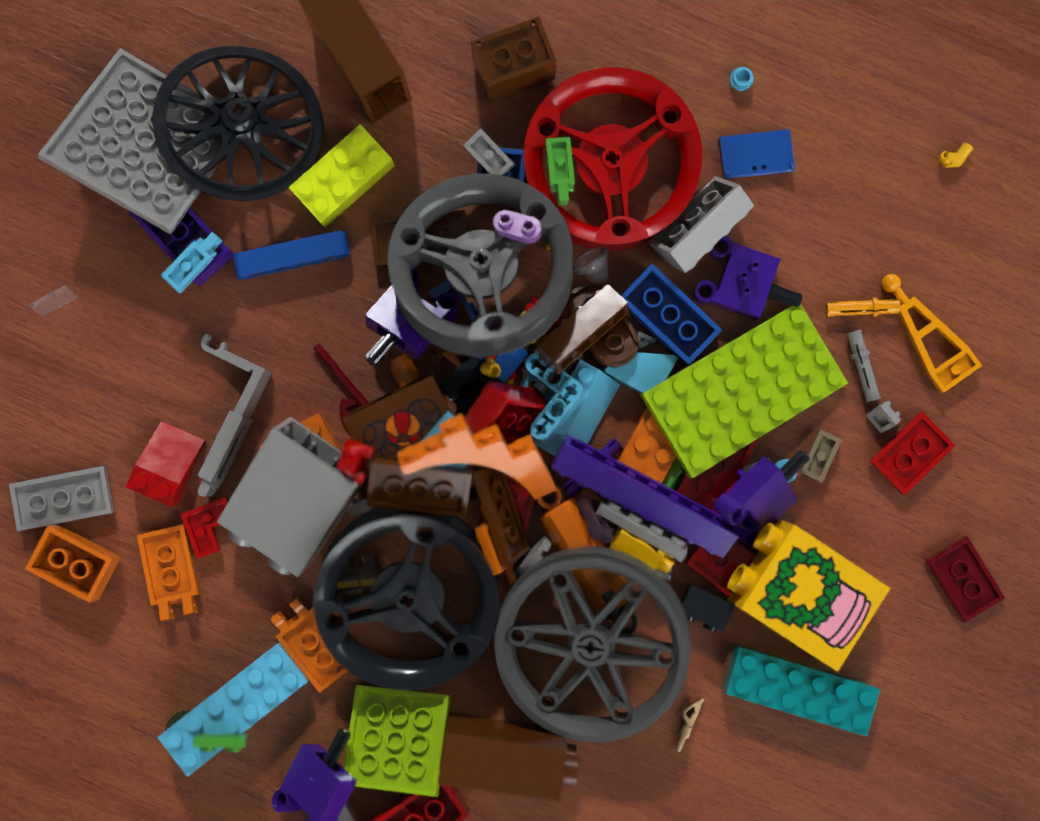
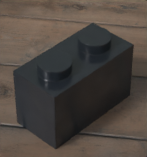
(706, 608)

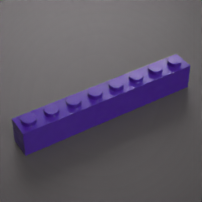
(645, 496)

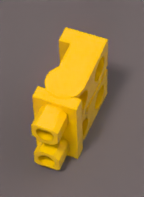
(640, 549)

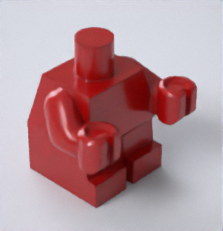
(355, 458)

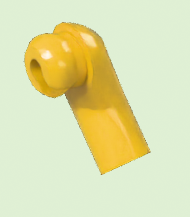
(955, 159)

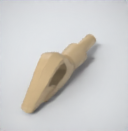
(689, 722)

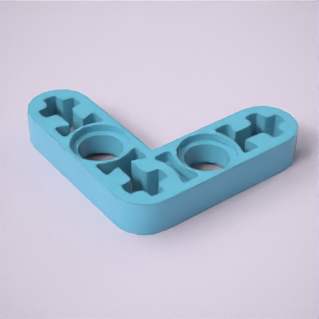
(561, 389)

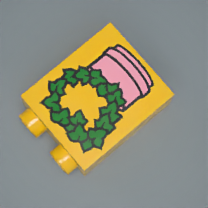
(806, 592)

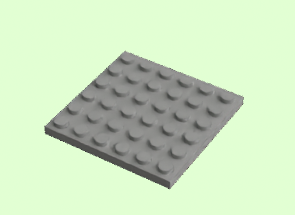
(113, 147)

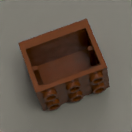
(514, 60)

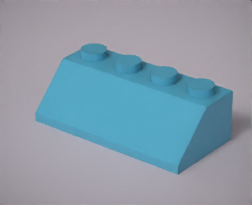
(585, 418)

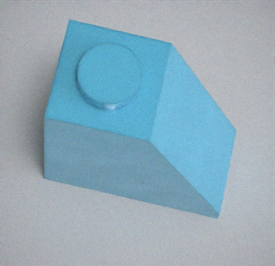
(643, 371)

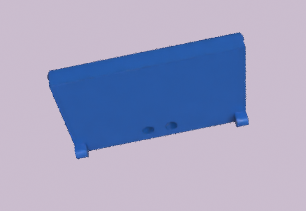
(756, 150)

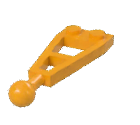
(954, 368)

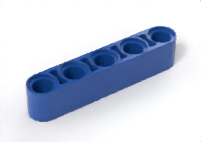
(291, 255)

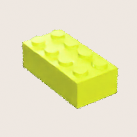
(342, 175)

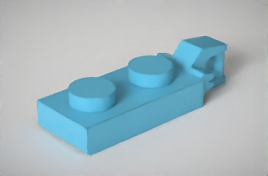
(191, 262)

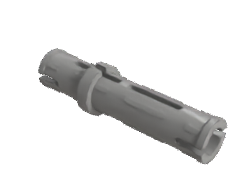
(870, 389)

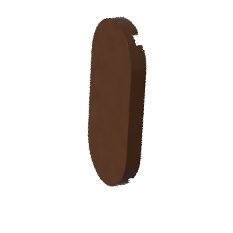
(619, 344)

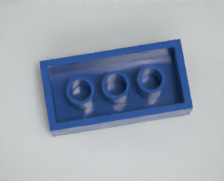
(670, 315)

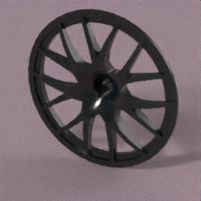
(237, 130)

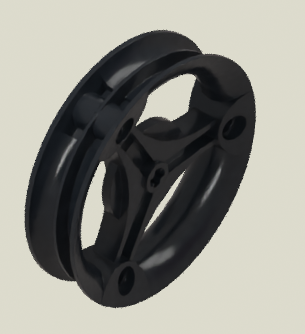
(403, 613)

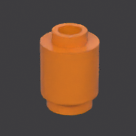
(404, 370)

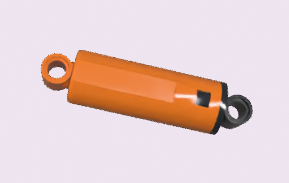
(569, 530)

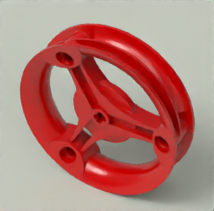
(623, 146)

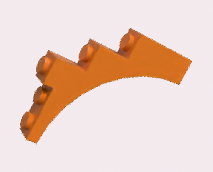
(486, 448)

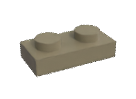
(821, 455)

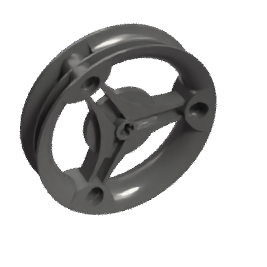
(477, 280)

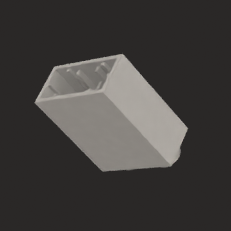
(290, 498)

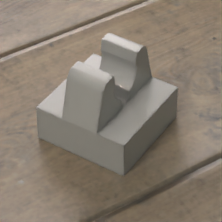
(883, 417)

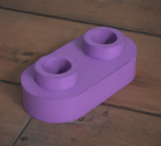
(516, 226)

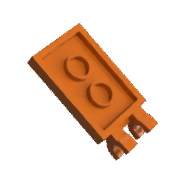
(169, 570)
(305, 646)

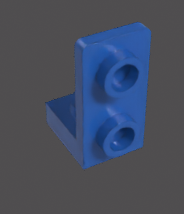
(446, 287)

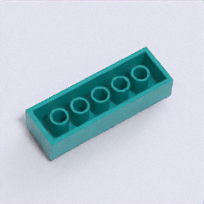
(800, 689)

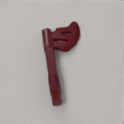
(357, 397)

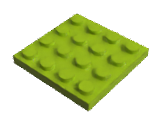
(397, 739)

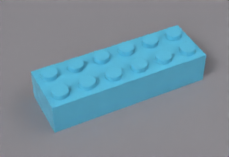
(234, 706)

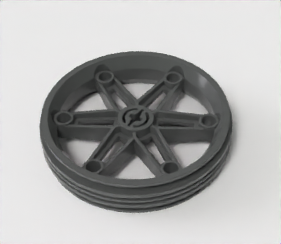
(546, 712)

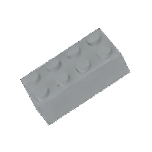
(702, 224)

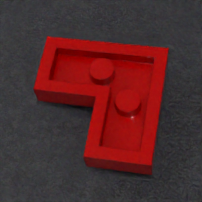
(200, 527)

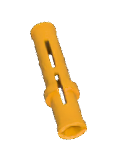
(869, 307)

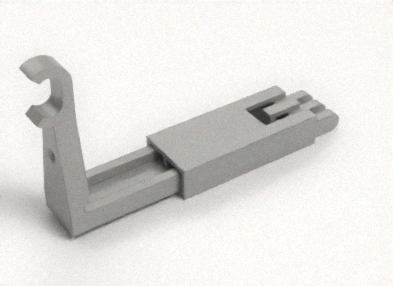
(236, 423)

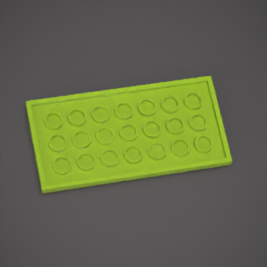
(744, 390)

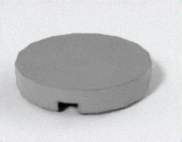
(532, 556)

